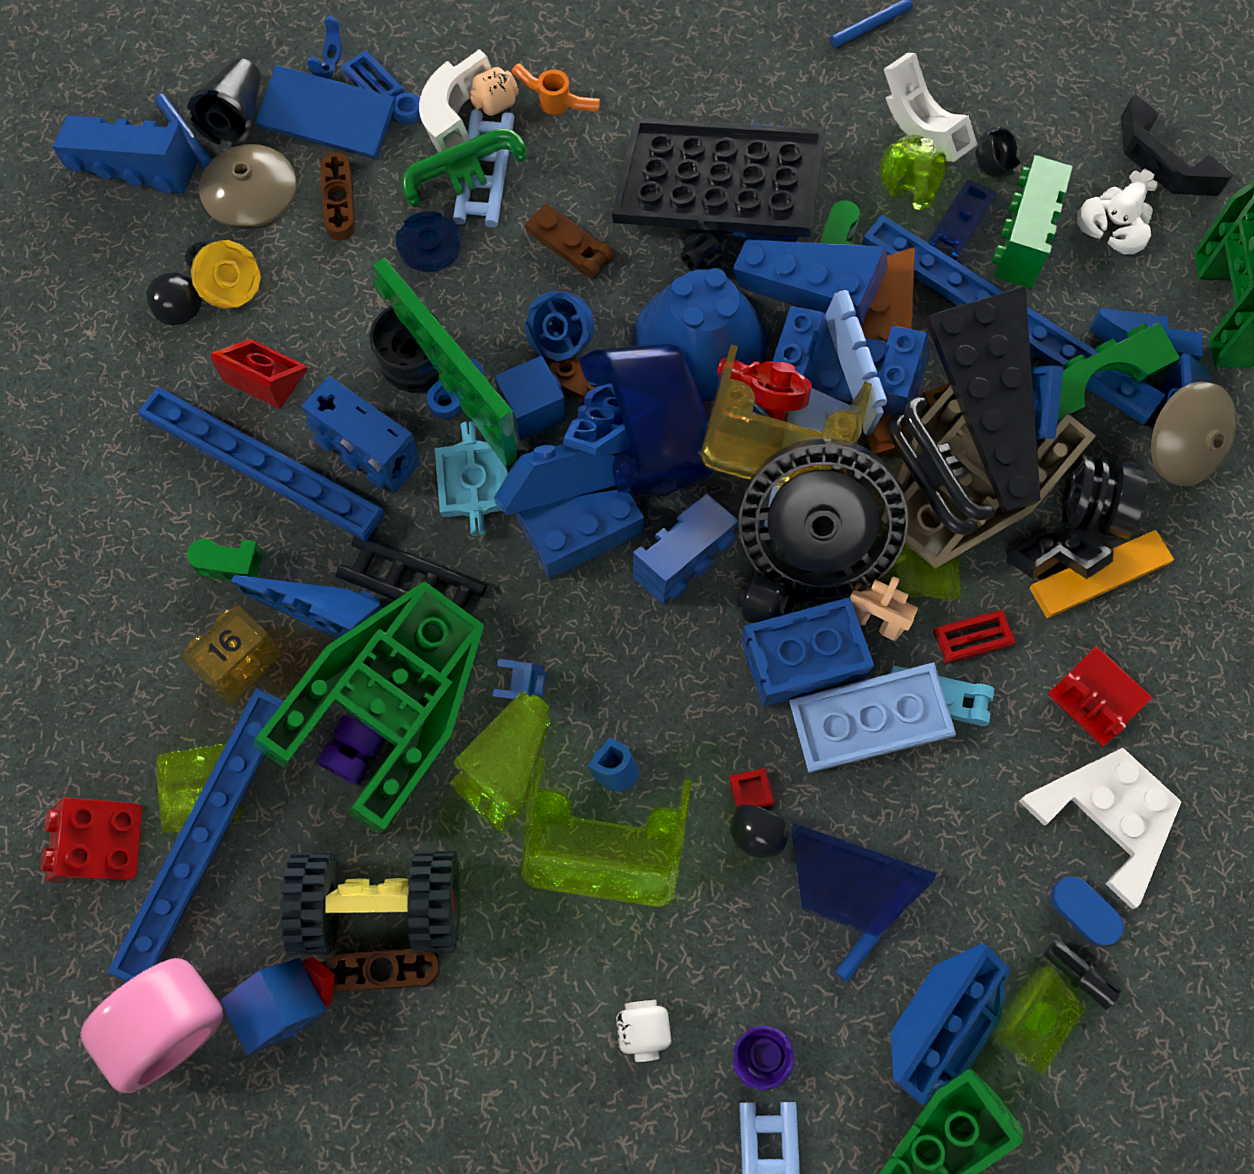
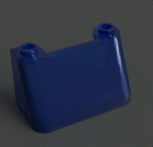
(658, 413)

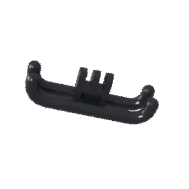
(934, 470)

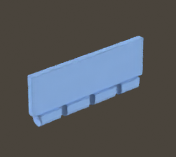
(854, 356)

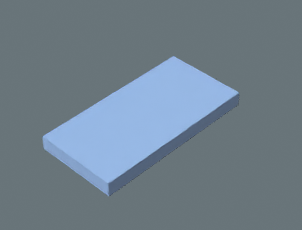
(872, 717)

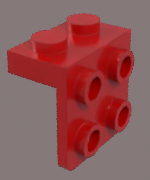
(92, 840)

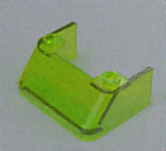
(601, 856)

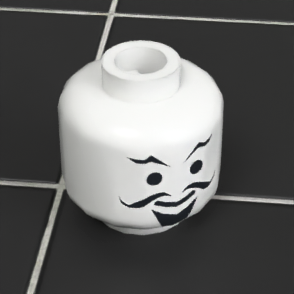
(643, 1030)

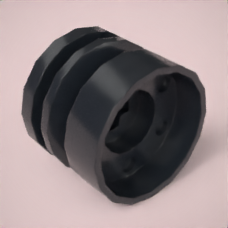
(391, 346)
(1105, 497)

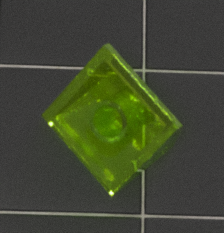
(1039, 1018)

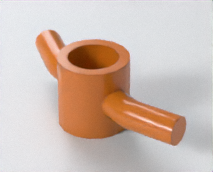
(554, 91)

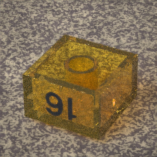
(232, 654)

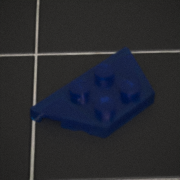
(853, 882)

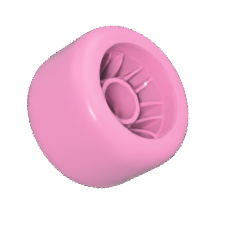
(151, 1025)

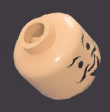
(493, 91)

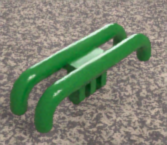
(461, 162)

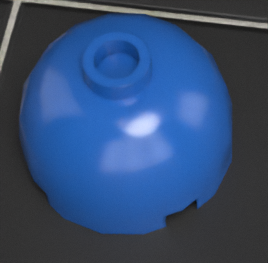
(559, 325)

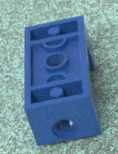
(811, 350)

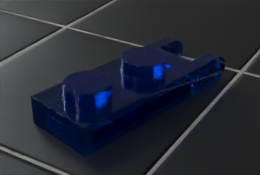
(963, 217)

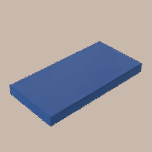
(326, 112)

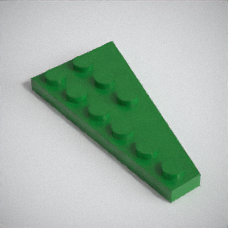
(456, 370)

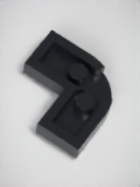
(1074, 550)

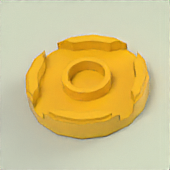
(225, 274)

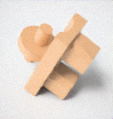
(885, 603)

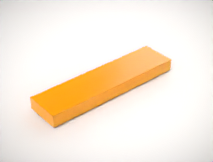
(1129, 563)

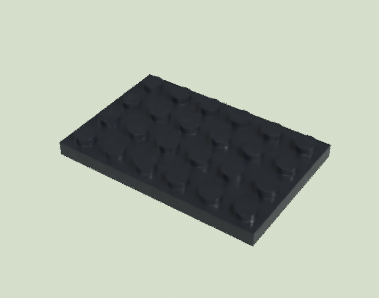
(720, 177)

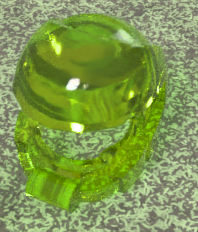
(919, 163)

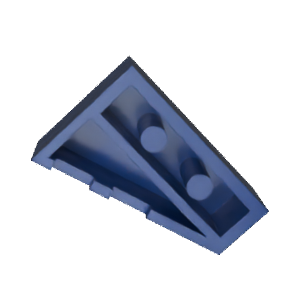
(580, 528)
(685, 549)

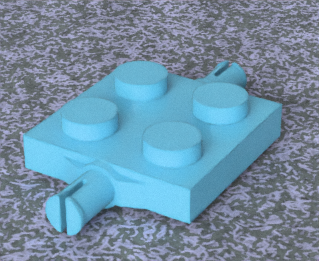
(469, 479)

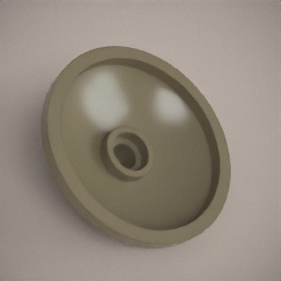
(250, 197)
(1194, 433)

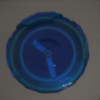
(429, 252)

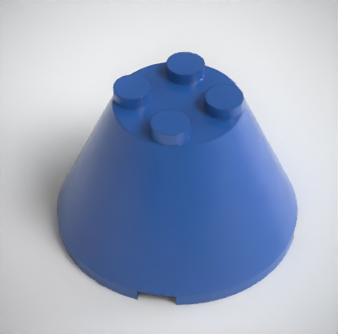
(703, 317)

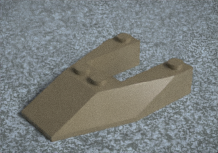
(947, 425)

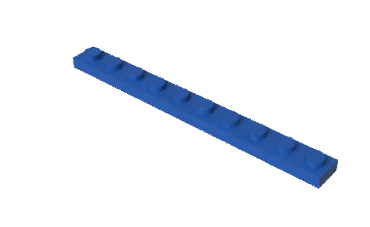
(1045, 338)

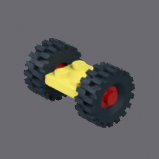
(315, 899)

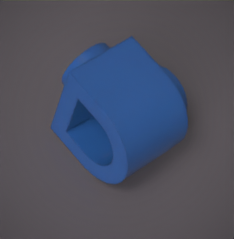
(614, 766)

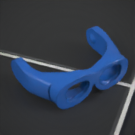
(332, 42)

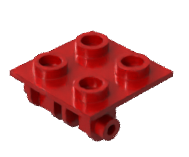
(1099, 696)

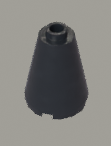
(227, 104)

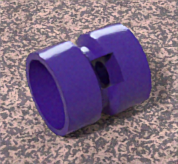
(356, 738)

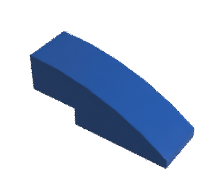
(1116, 323)

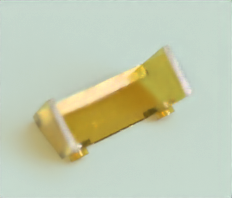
(742, 440)

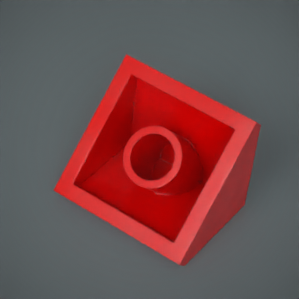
(259, 371)

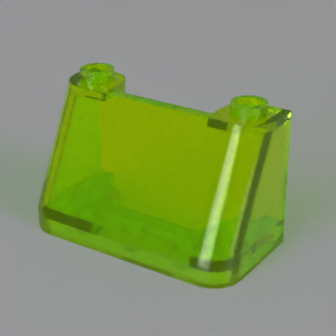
(503, 762)

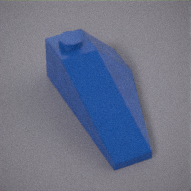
(598, 424)
(320, 607)

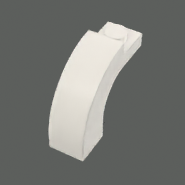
(444, 97)
(921, 115)

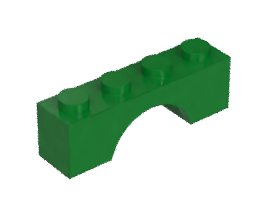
(1139, 356)

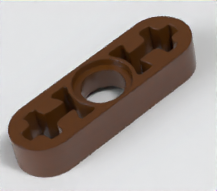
(329, 186)
(412, 978)

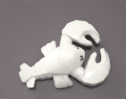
(1124, 209)

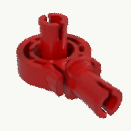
(774, 386)

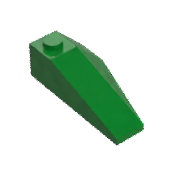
(957, 1131)

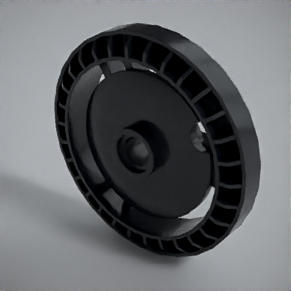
(823, 494)

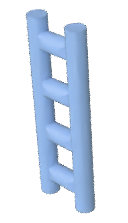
(495, 182)
(784, 1124)

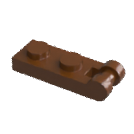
(569, 241)

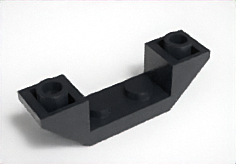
(1205, 178)

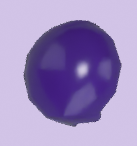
(763, 1058)

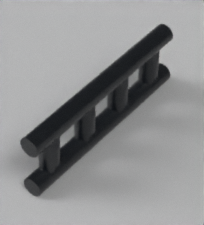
(401, 561)

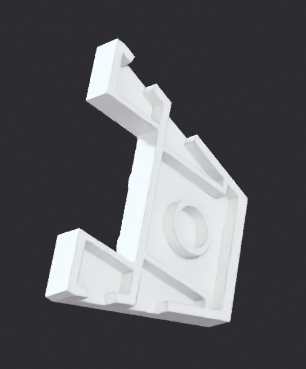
(1125, 804)

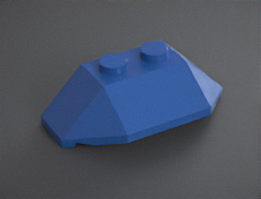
(552, 476)
(948, 1021)

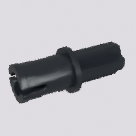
(1083, 974)

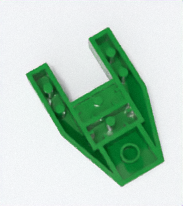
(1229, 255)
(398, 677)

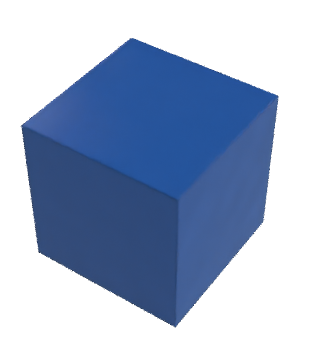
(533, 397)
(273, 1005)

